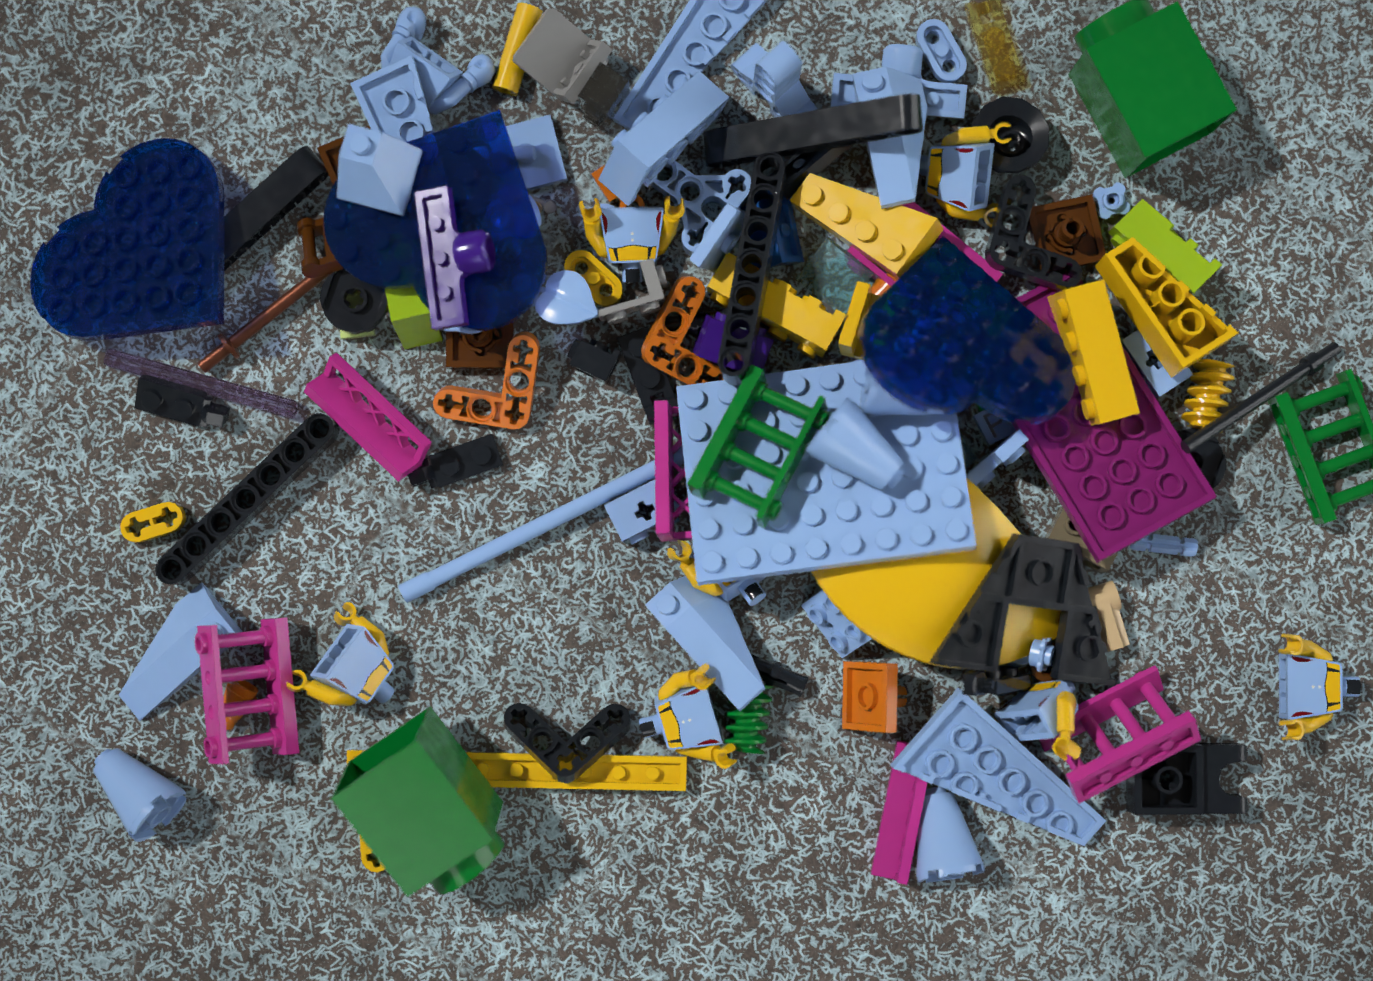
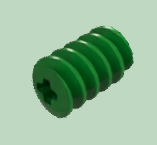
(748, 724)

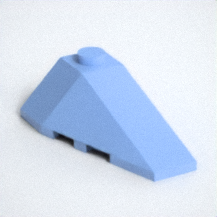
(172, 653)

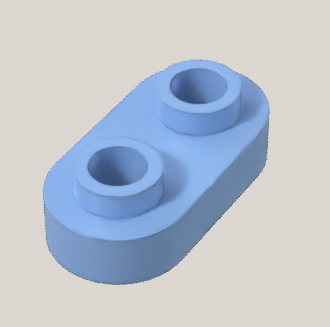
(941, 52)

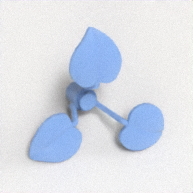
(564, 299)

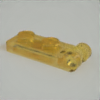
(994, 45)

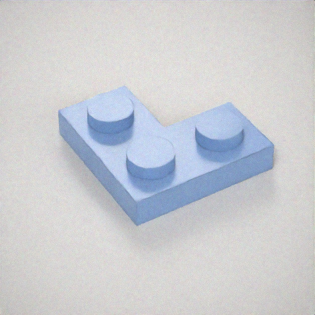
(1004, 453)

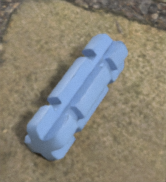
(1167, 545)

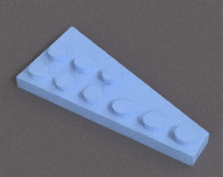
(986, 764)

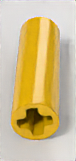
(509, 75)

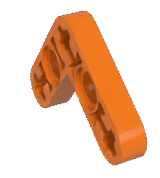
(672, 339)
(499, 402)

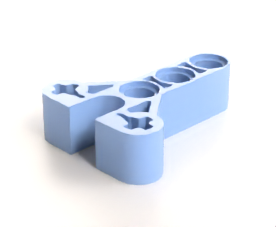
(775, 78)
(711, 189)

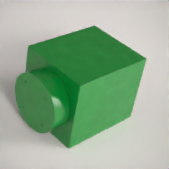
(1148, 83)
(422, 806)

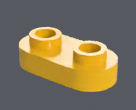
(596, 277)

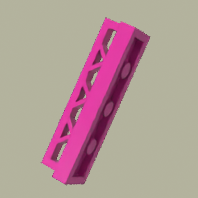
(367, 422)
(664, 474)
(898, 824)

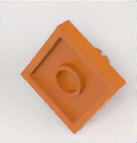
(871, 696)

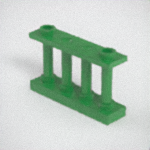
(737, 419)
(1299, 441)

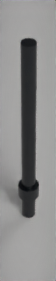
(1307, 365)

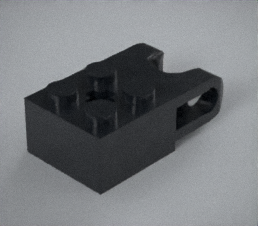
(1192, 783)

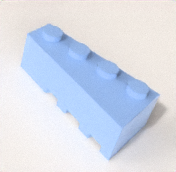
(661, 135)

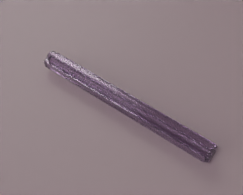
(214, 386)

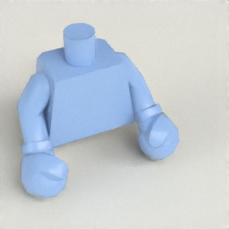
(441, 81)

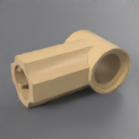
(1108, 603)

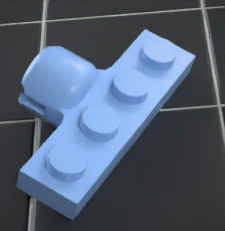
(941, 98)

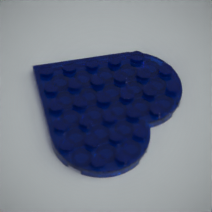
(487, 196)
(144, 253)
(962, 339)

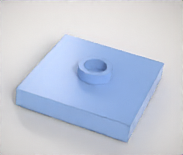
(548, 164)
(719, 238)

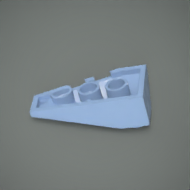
(896, 159)
(710, 636)

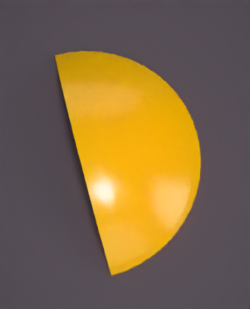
(918, 599)

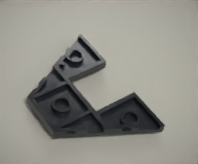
(1035, 575)

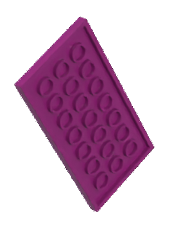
(1115, 475)

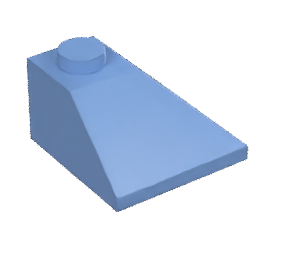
(376, 170)

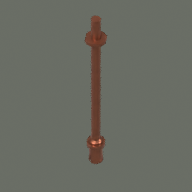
(230, 344)

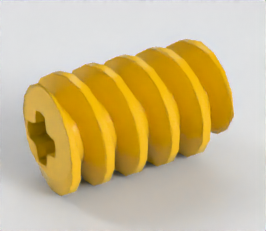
(1207, 392)

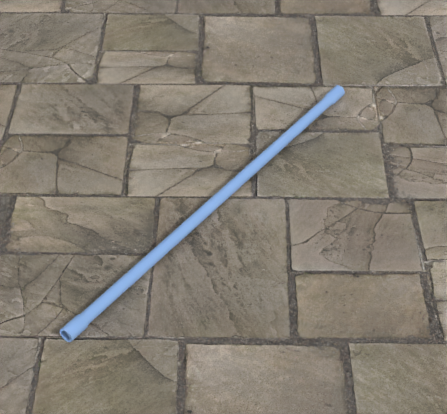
(430, 580)

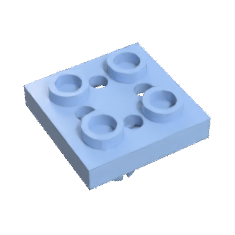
(838, 630)

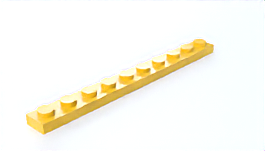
(607, 773)

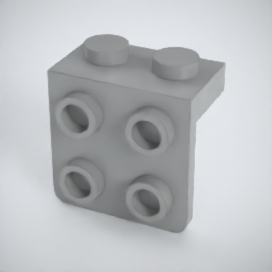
(560, 56)
(649, 304)

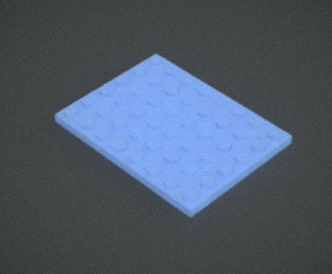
(824, 512)

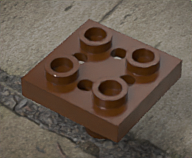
(1078, 217)
(462, 352)

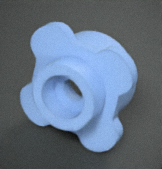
(1106, 209)
(1041, 654)

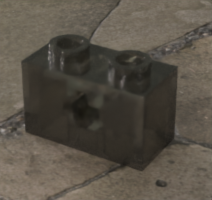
(603, 96)

